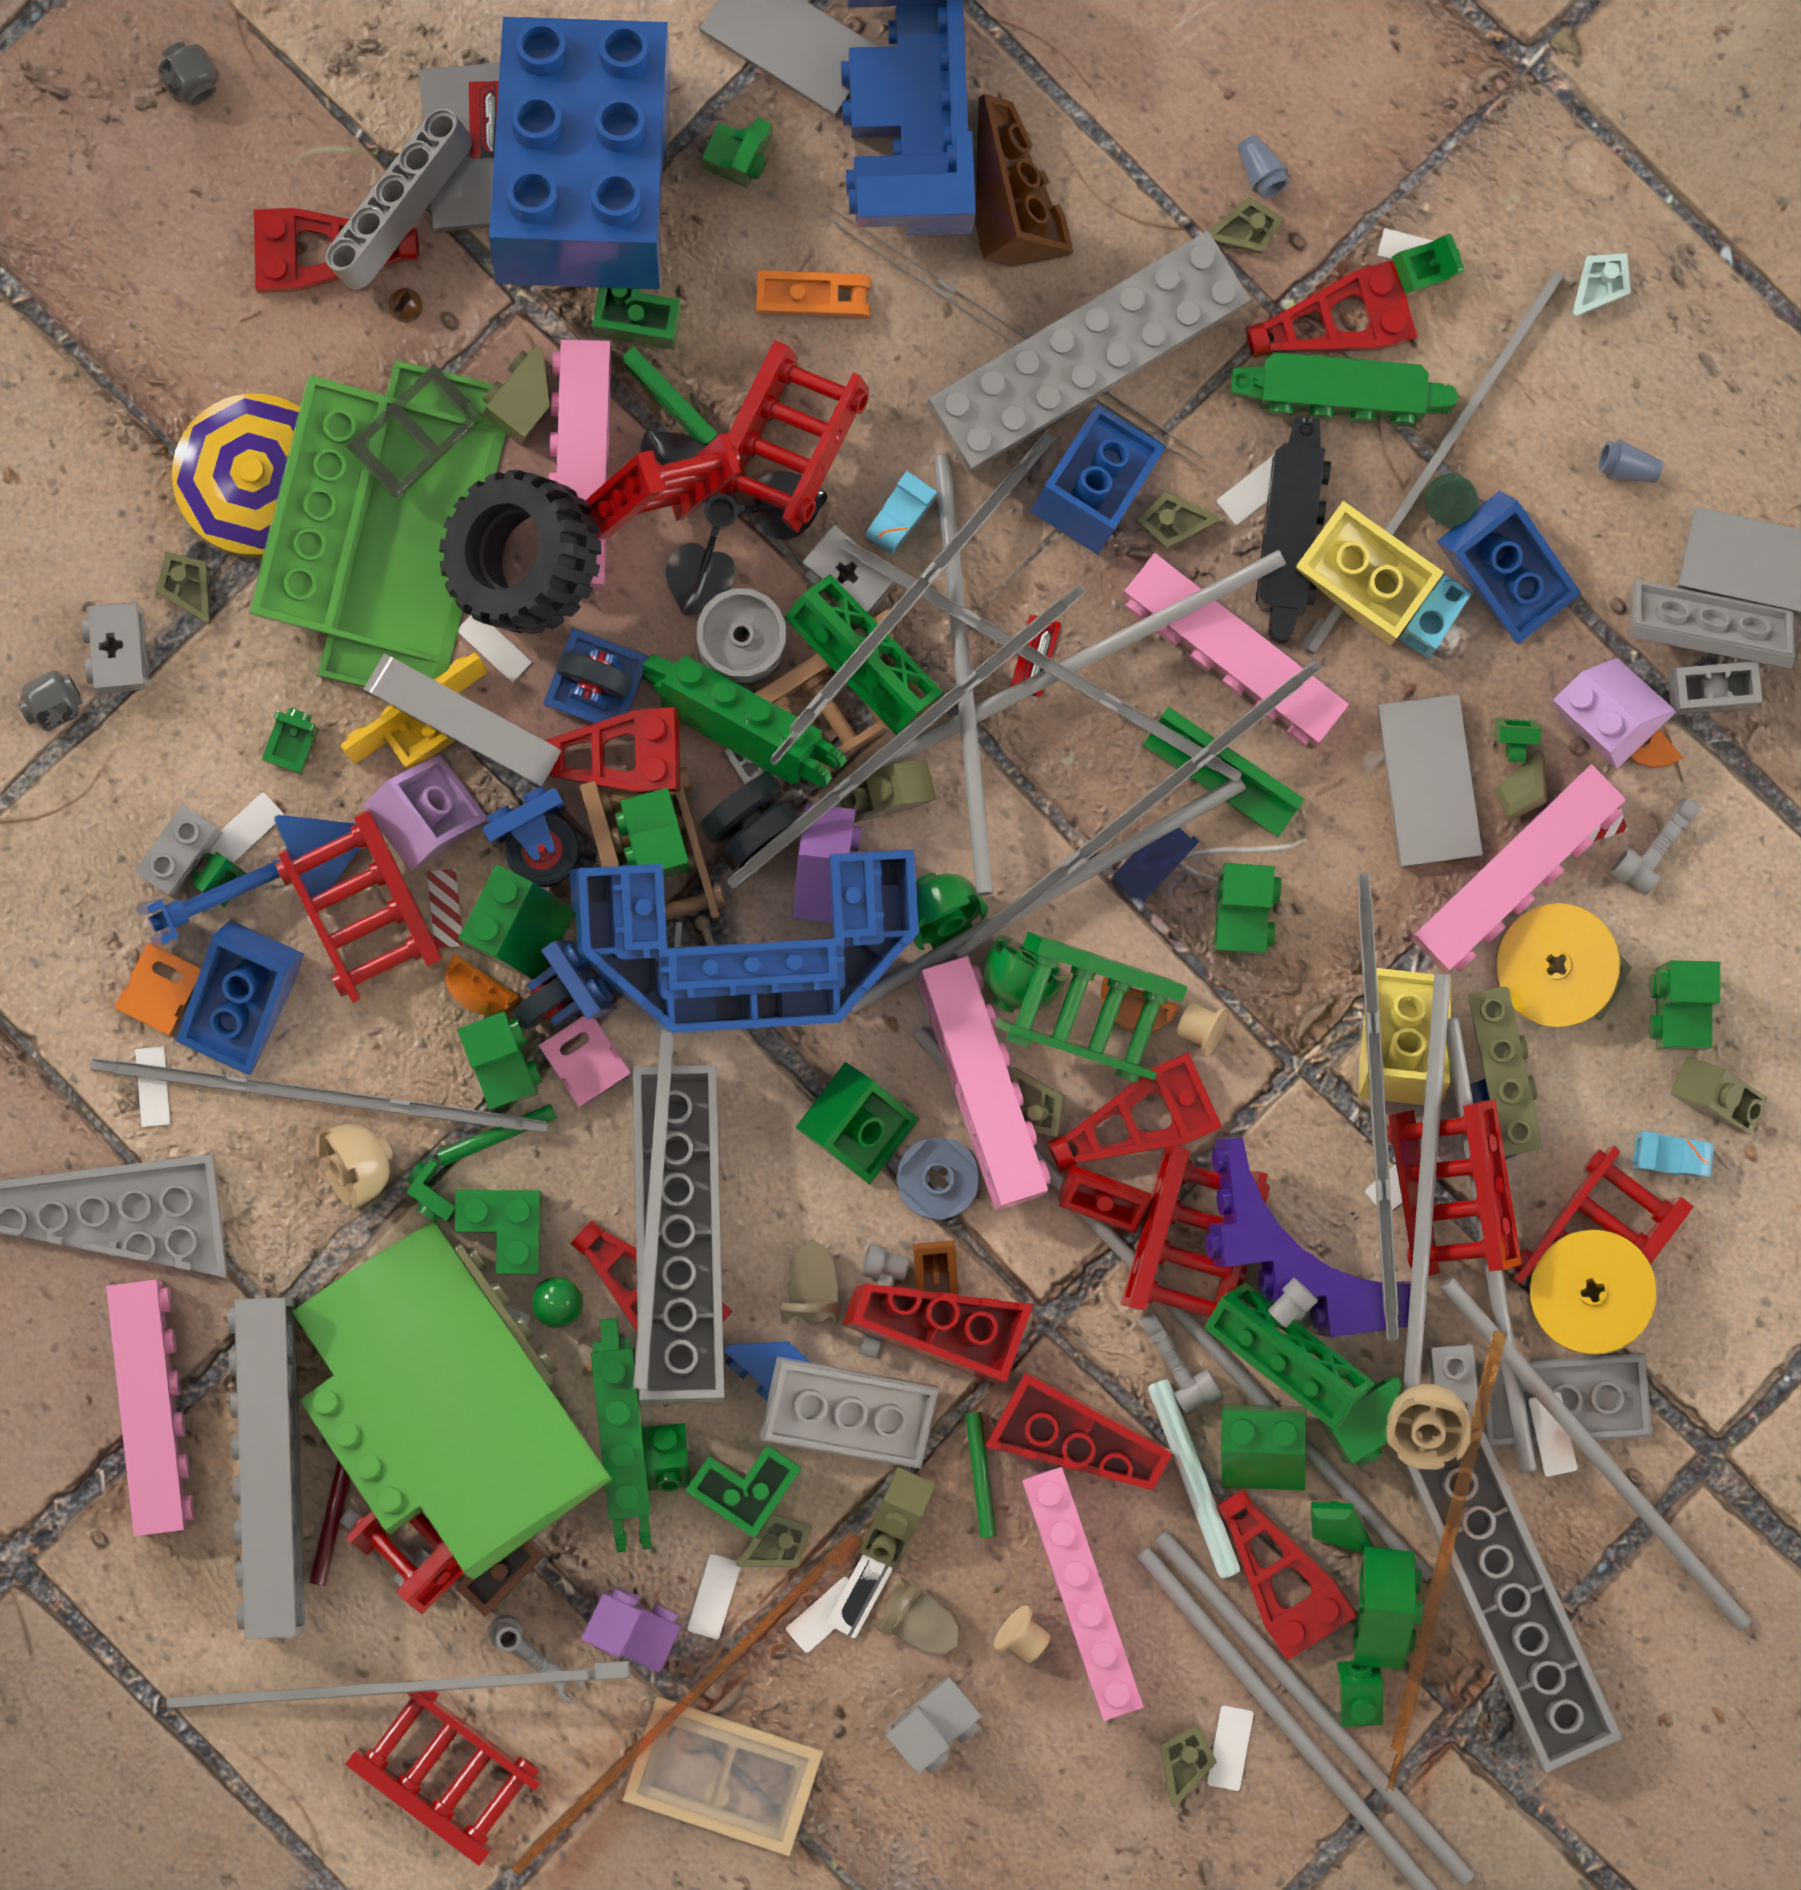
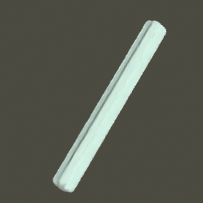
(1194, 1479)

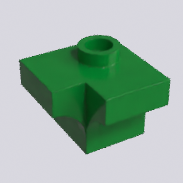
(738, 152)

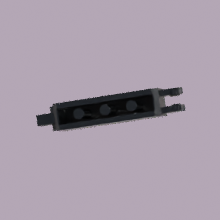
(1291, 524)

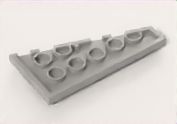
(133, 1211)

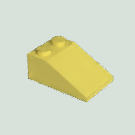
(1368, 572)
(1405, 1035)

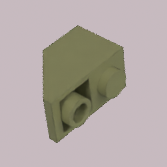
(522, 399)
(892, 791)
(1719, 1095)
(897, 1518)

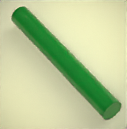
(490, 1137)
(980, 1474)

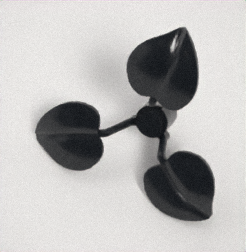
(699, 573)

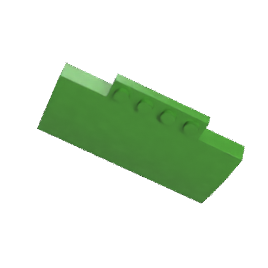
(441, 1404)

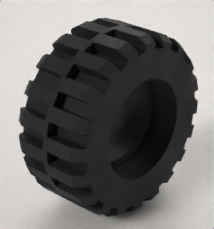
(477, 542)

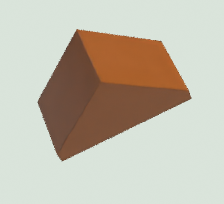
(936, 1267)

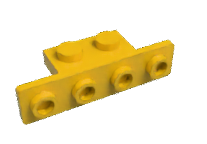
(407, 736)

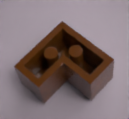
(500, 1579)

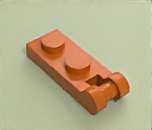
(812, 294)

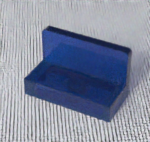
(1154, 864)

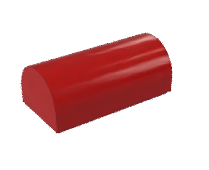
(1103, 1198)

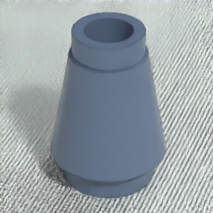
(1262, 167)
(1627, 462)

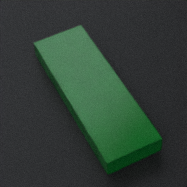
(668, 397)

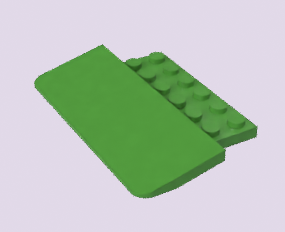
(350, 553)

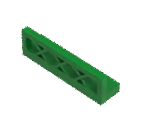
(877, 684)
(1265, 798)
(1287, 1357)

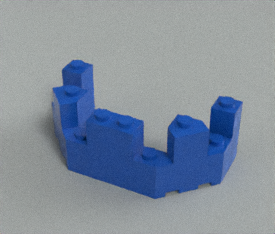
(922, 98)
(751, 983)

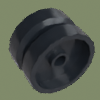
(748, 817)

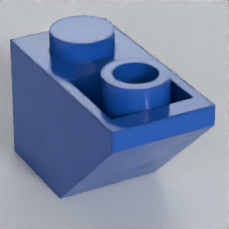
(760, 1361)

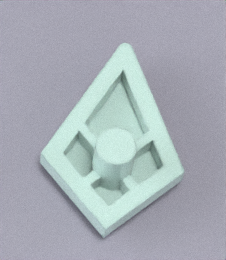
(1602, 282)

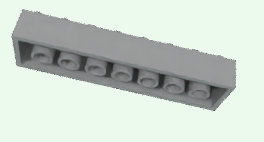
(1088, 352)
(688, 1288)
(267, 1468)
(1518, 1613)

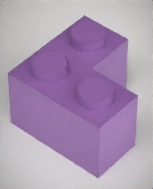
(829, 835)
(631, 1629)

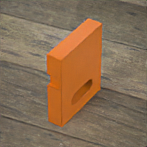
(155, 998)

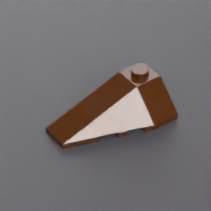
(1012, 206)

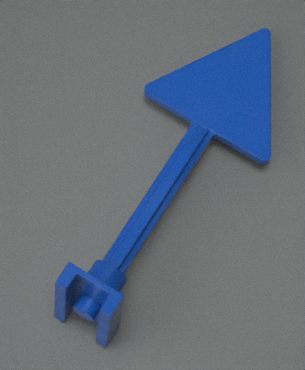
(299, 837)

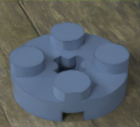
(961, 1176)

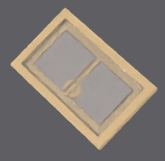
(725, 1777)

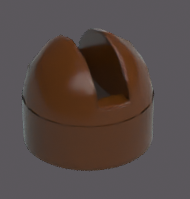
(412, 308)

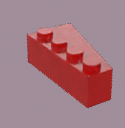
(948, 1328)
(1067, 1432)

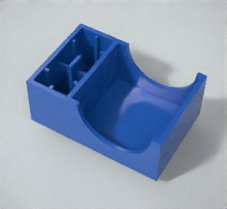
(580, 152)

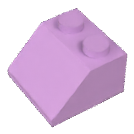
(1612, 710)
(425, 811)

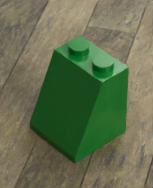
(515, 923)

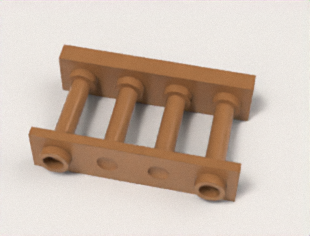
(810, 679)
(611, 843)

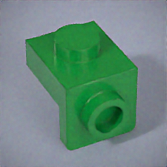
(1428, 264)
(291, 740)
(431, 1203)
(666, 1457)
(1360, 1695)

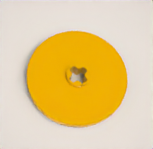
(1591, 964)
(1623, 1306)

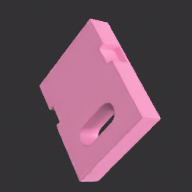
(591, 1067)

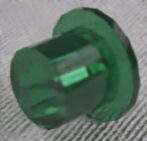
(1451, 500)

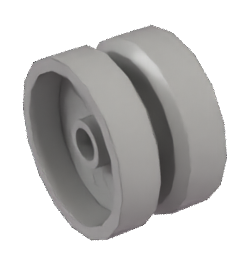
(748, 613)

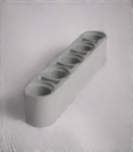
(399, 199)
(462, 720)

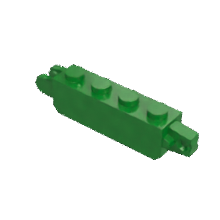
(1343, 388)
(740, 720)
(621, 1433)

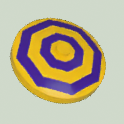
(233, 469)

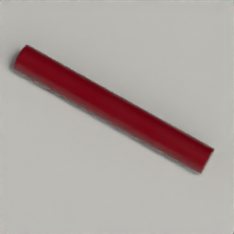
(330, 1526)

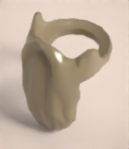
(812, 1286)
(918, 1620)

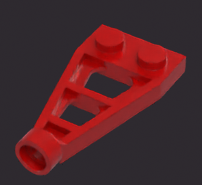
(276, 248)
(1383, 304)
(655, 751)
(1184, 1098)
(605, 1258)
(1309, 1619)

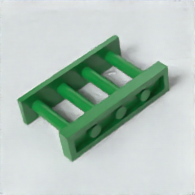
(1084, 967)

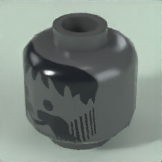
(188, 73)
(50, 700)

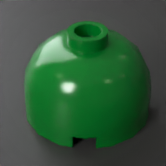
(945, 908)
(1009, 972)

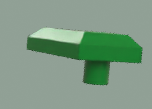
(1339, 1525)

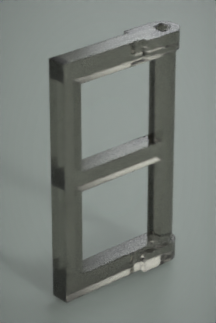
(453, 394)

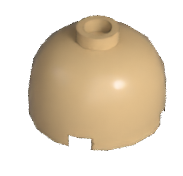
(355, 1162)
(1428, 1426)

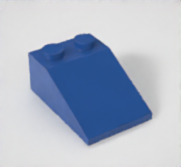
(1097, 479)
(1509, 566)
(239, 996)

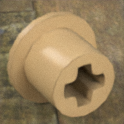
(1203, 1026)
(1022, 1635)

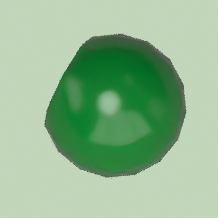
(557, 1302)

